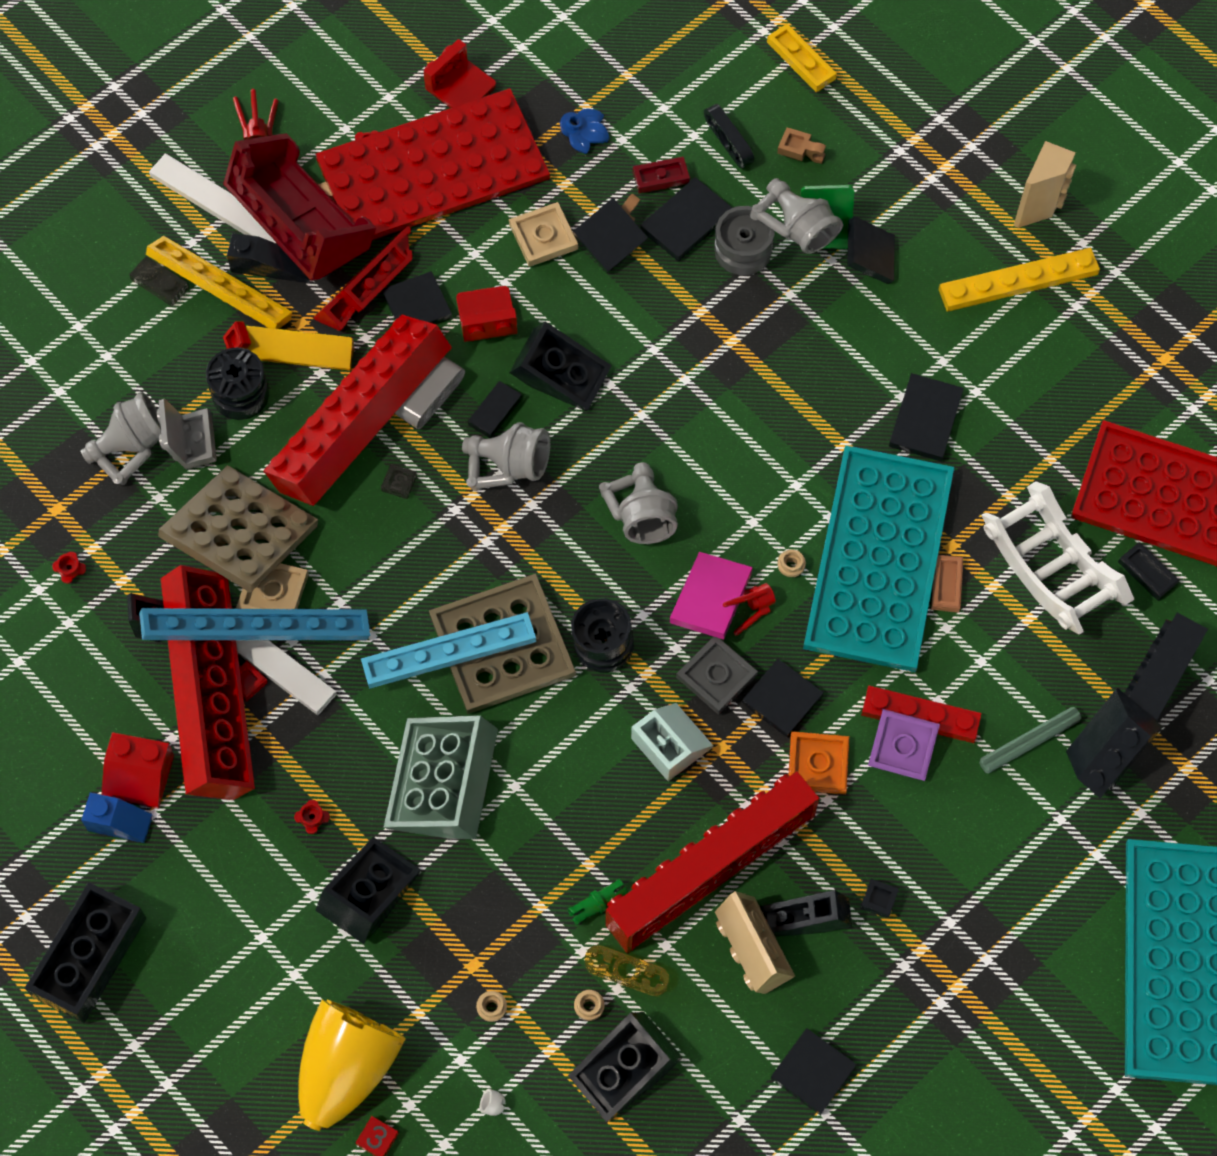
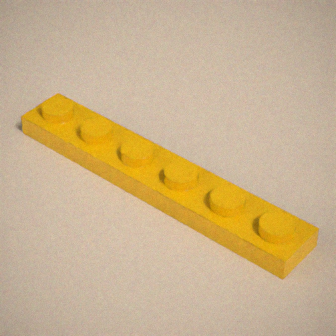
(1018, 279)
(219, 283)

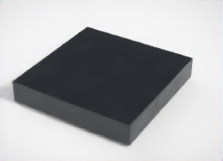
(610, 235)
(871, 250)
(418, 299)
(782, 698)
(813, 1071)

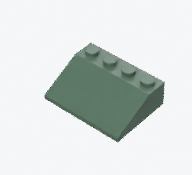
(442, 776)

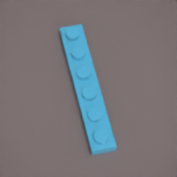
(448, 650)

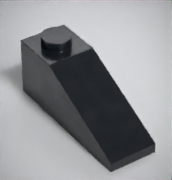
(262, 258)
(809, 914)

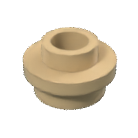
(791, 556)
(592, 996)
(485, 999)

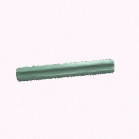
(1030, 740)

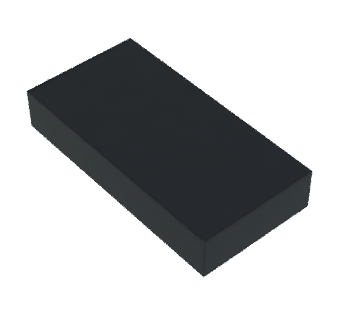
(494, 409)
(1148, 571)

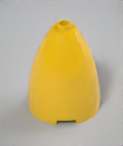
(342, 1063)

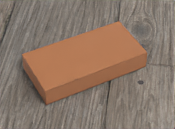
(947, 584)

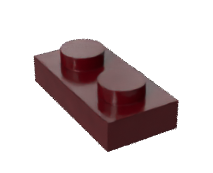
(661, 175)

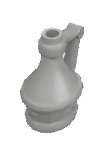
(805, 219)
(131, 429)
(516, 452)
(647, 511)

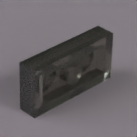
(159, 281)

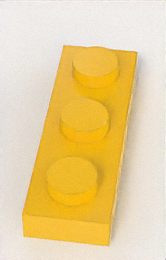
(801, 58)

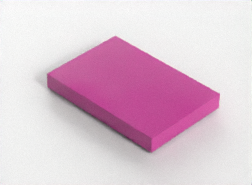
(705, 591)

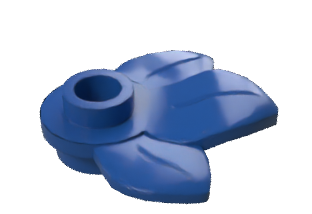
(587, 129)

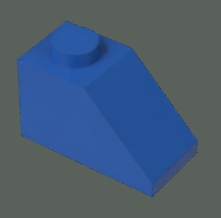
(116, 818)

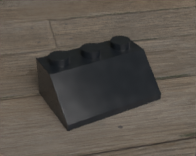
(1111, 743)

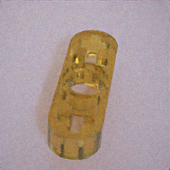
(650, 970)

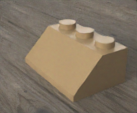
(1046, 185)
(753, 943)

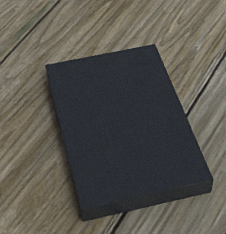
(685, 219)
(926, 417)

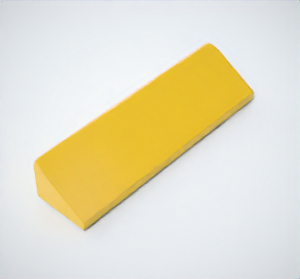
(301, 348)

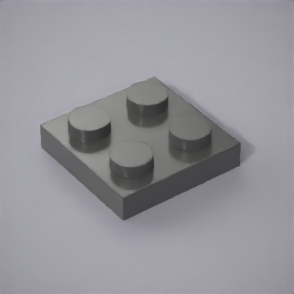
(716, 674)

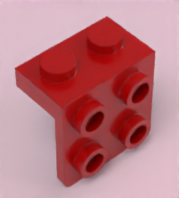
(455, 78)
(486, 313)

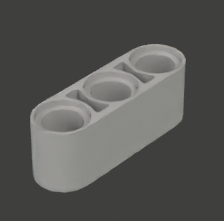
(431, 393)

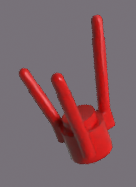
(256, 126)
(757, 598)

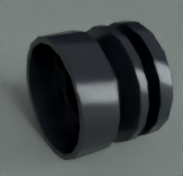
(240, 396)
(598, 621)

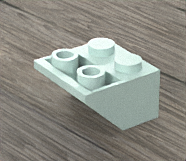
(670, 740)

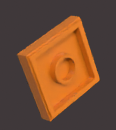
(820, 760)

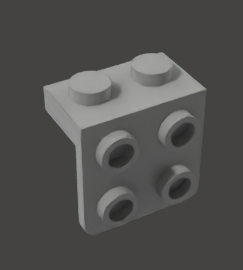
(187, 436)

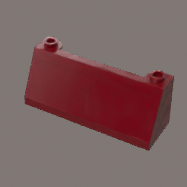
(293, 206)

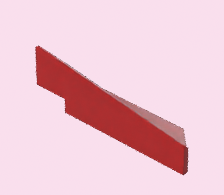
(367, 282)

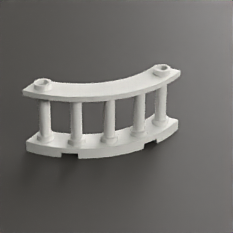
(1112, 584)

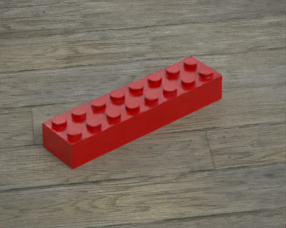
(357, 409)
(208, 693)
(710, 861)

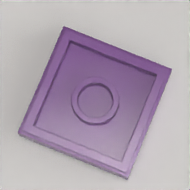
(903, 744)

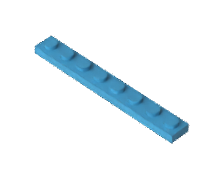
(253, 624)

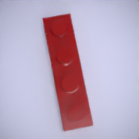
(953, 721)

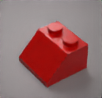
(136, 769)

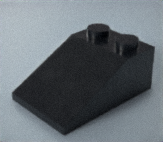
(560, 367)
(367, 890)
(625, 1065)

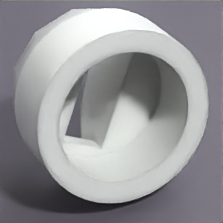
(492, 1103)

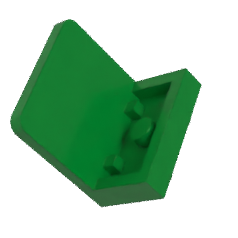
(841, 203)

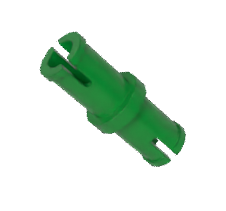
(596, 902)

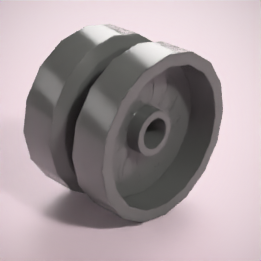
(742, 243)

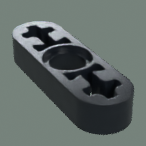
(728, 136)

